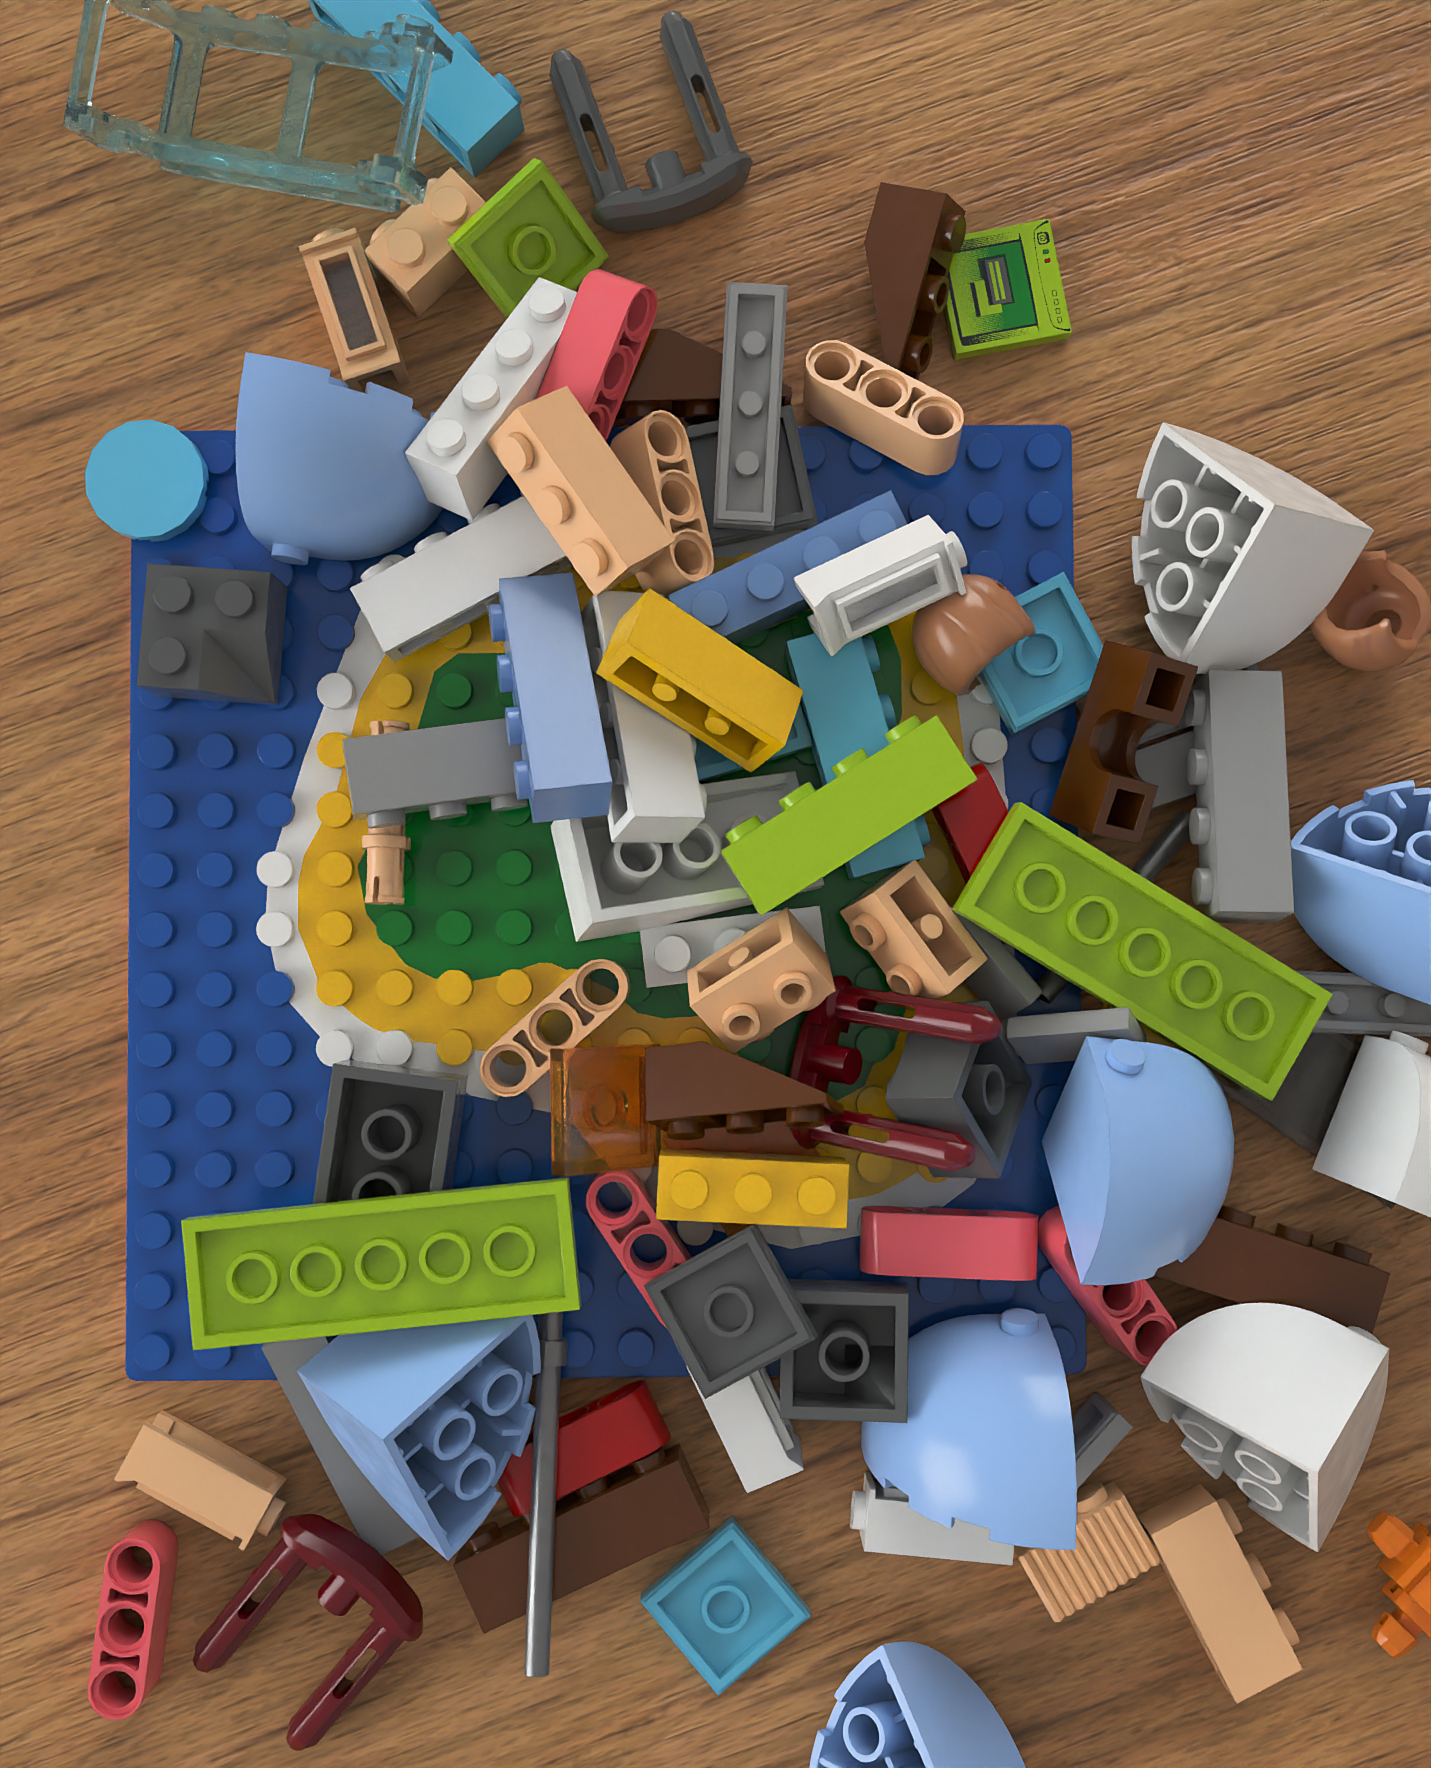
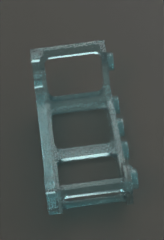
(400, 48)

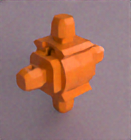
(1409, 1588)

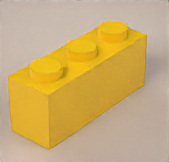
(700, 681)
(752, 1188)

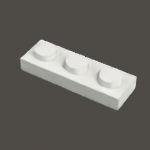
(679, 946)

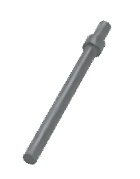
(543, 1494)

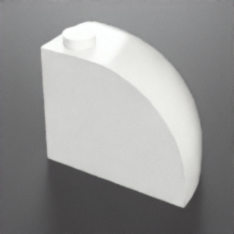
(1234, 551)
(1384, 1123)
(1275, 1406)

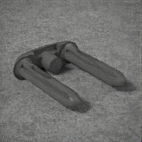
(673, 193)

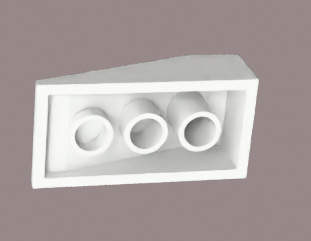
(650, 885)

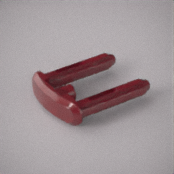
(820, 1060)
(356, 1573)

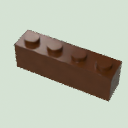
(1282, 1269)
(595, 1535)

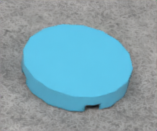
(147, 480)

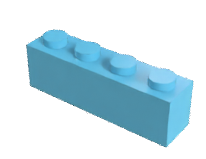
(464, 104)
(844, 717)

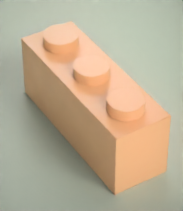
(580, 490)
(1222, 1591)

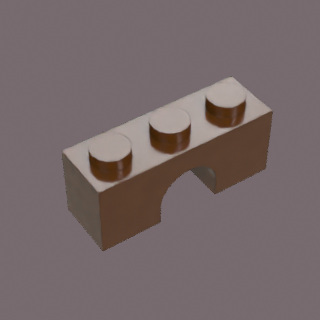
(1100, 777)

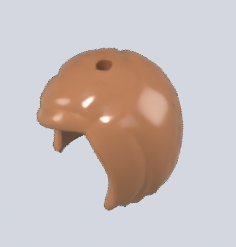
(1374, 615)
(967, 632)

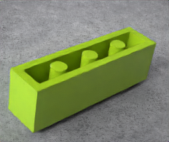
(848, 814)

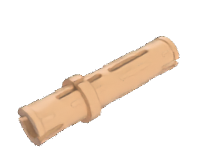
(386, 846)

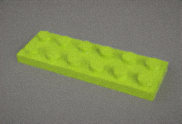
(1142, 951)
(381, 1263)

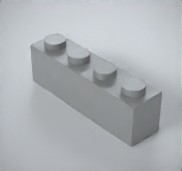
(431, 771)
(1240, 797)

